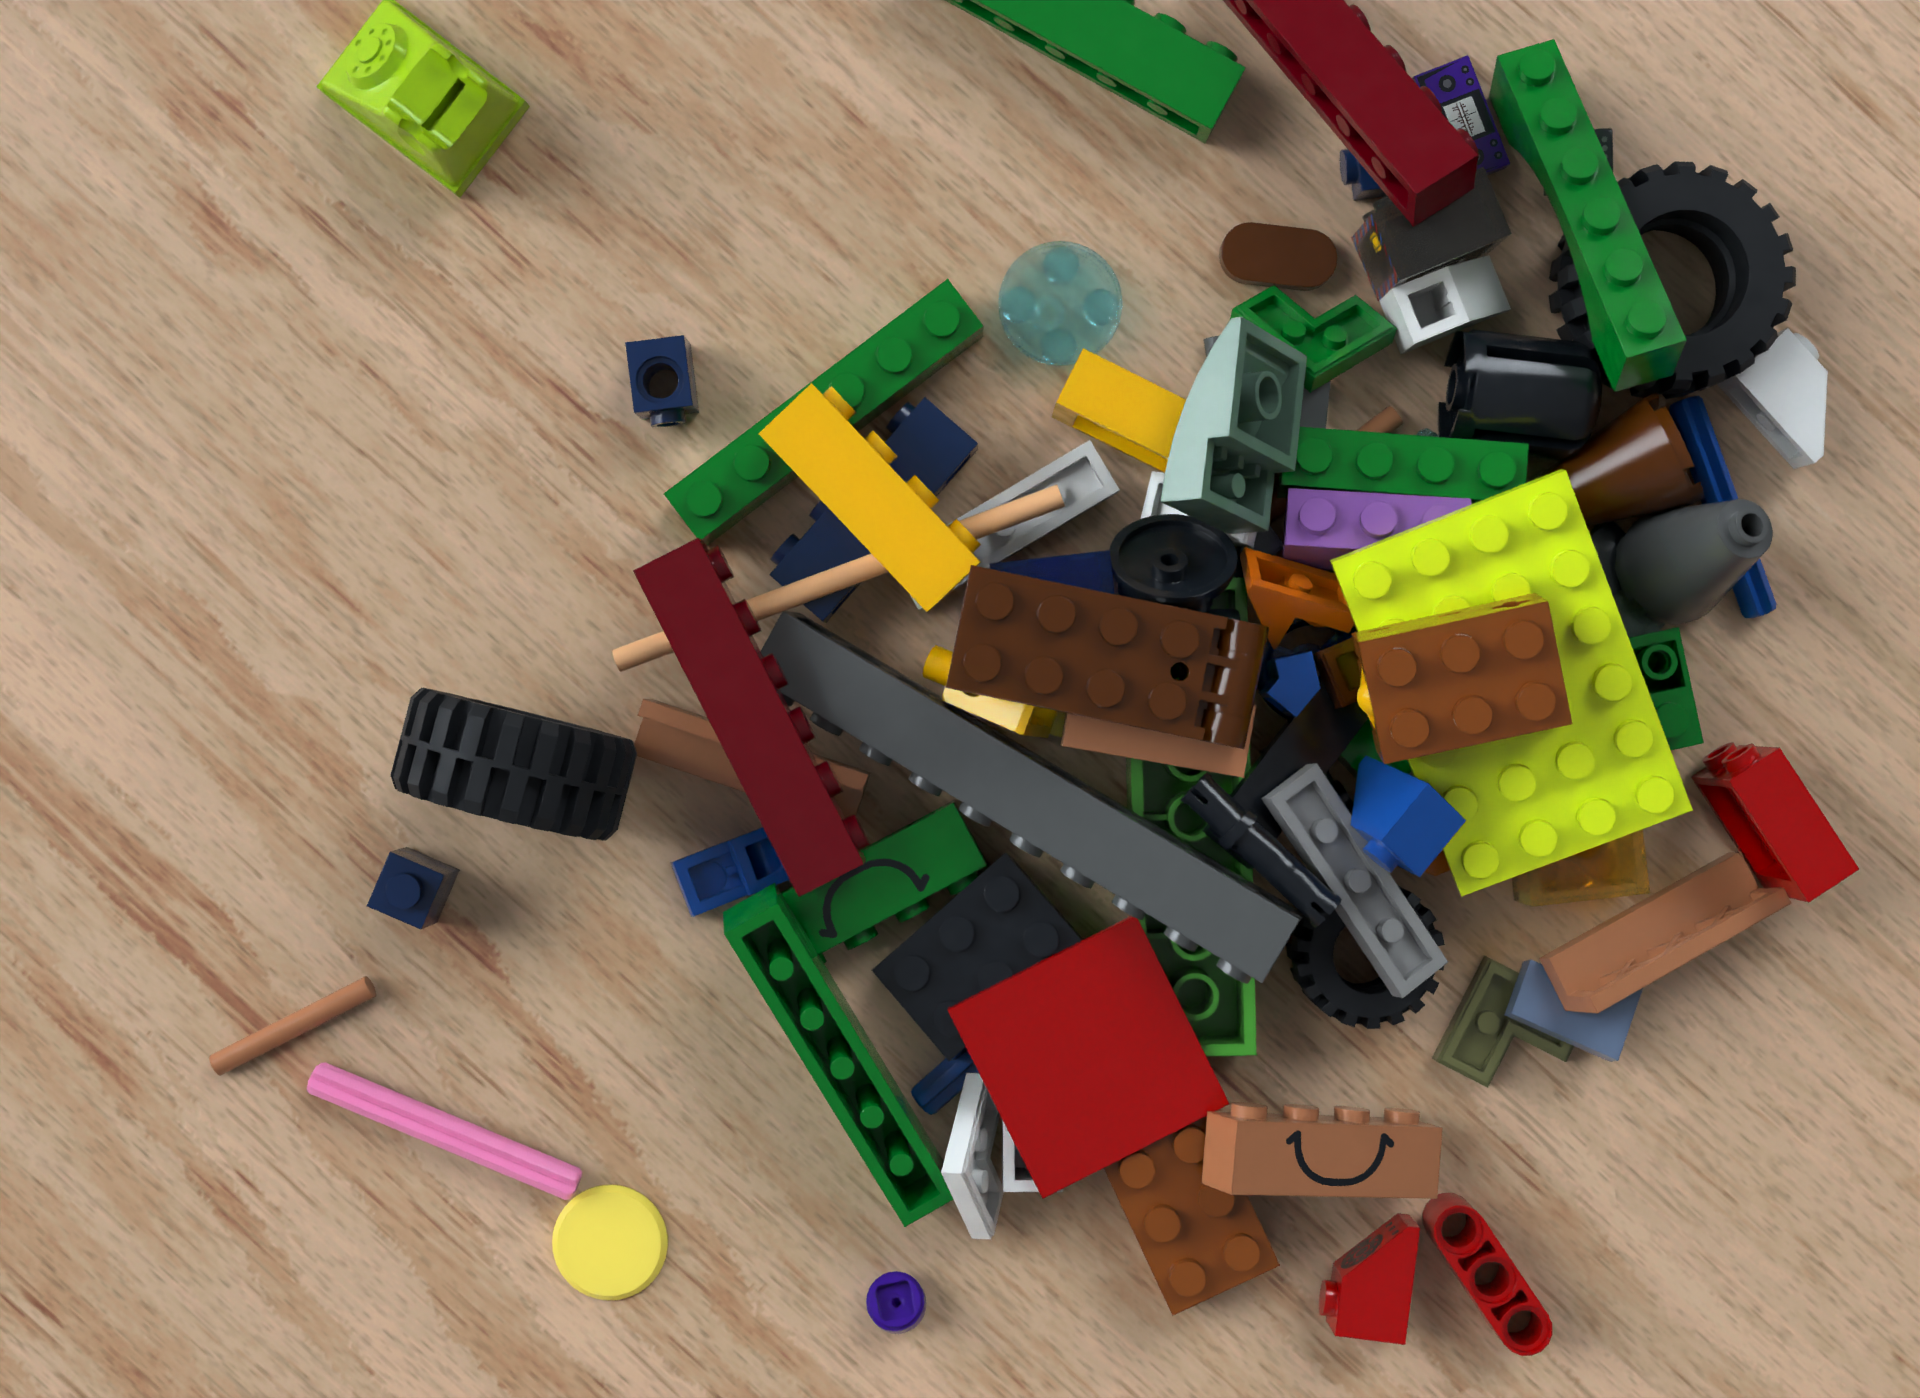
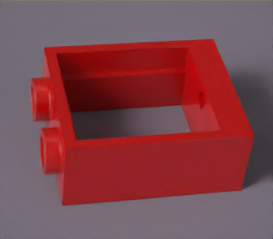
(1773, 820)

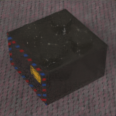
(1460, 232)

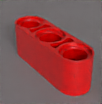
(1506, 1292)

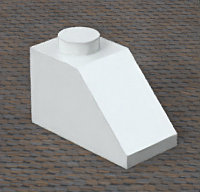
(1785, 397)

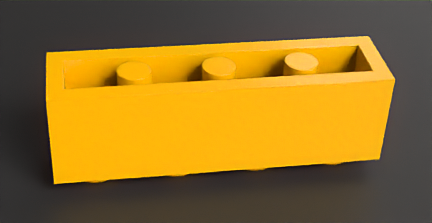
(870, 497)

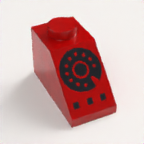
(1374, 1284)

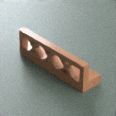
(691, 745)
(1659, 934)

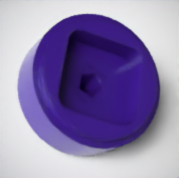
(896, 1302)

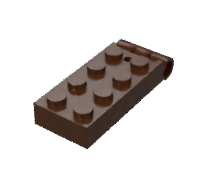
(1107, 657)

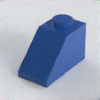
(1401, 817)

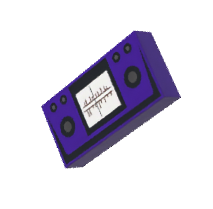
(1467, 108)

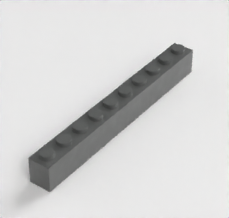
(1033, 799)

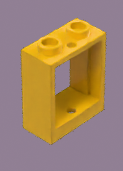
(1120, 409)

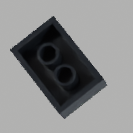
(971, 944)

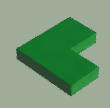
(1329, 341)

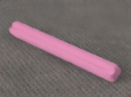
(444, 1130)

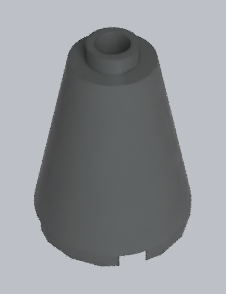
(1690, 557)

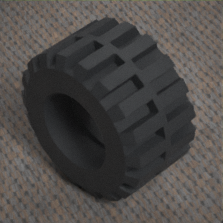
(1350, 1002)

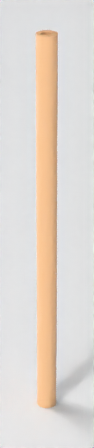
(850, 573)

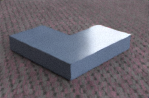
(1538, 1006)

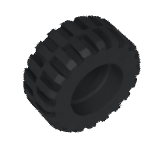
(1743, 257)
(513, 765)

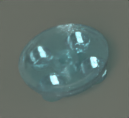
(1059, 302)

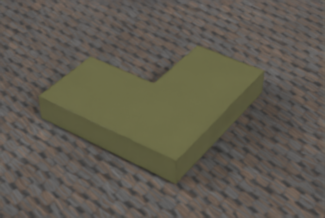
(1482, 1032)

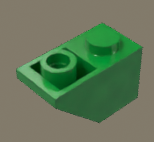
(1669, 685)

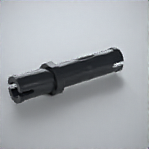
(1260, 849)

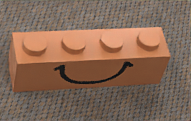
(1321, 1153)

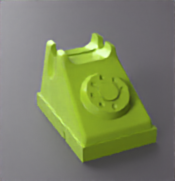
(423, 96)

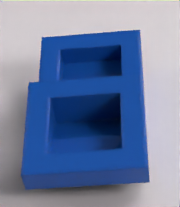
(728, 871)

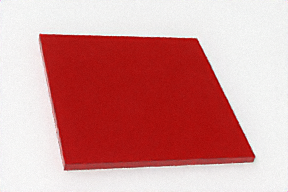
(1088, 1056)

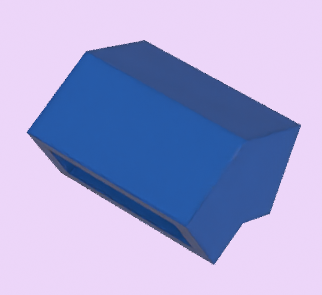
(1291, 683)

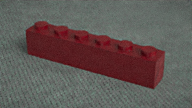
(1367, 100)
(751, 716)

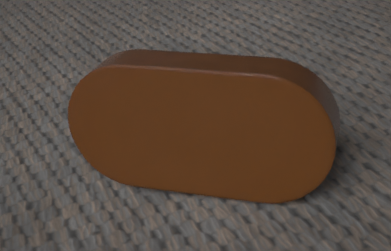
(1278, 256)

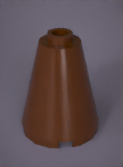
(1632, 467)

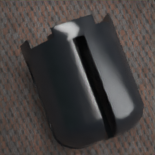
(1521, 392)

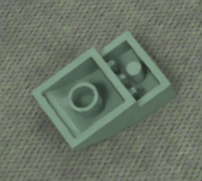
(1237, 430)

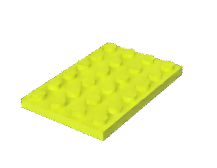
(1548, 789)

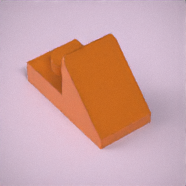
(1292, 590)

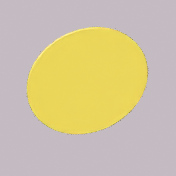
(610, 1242)

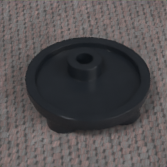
(1173, 561)

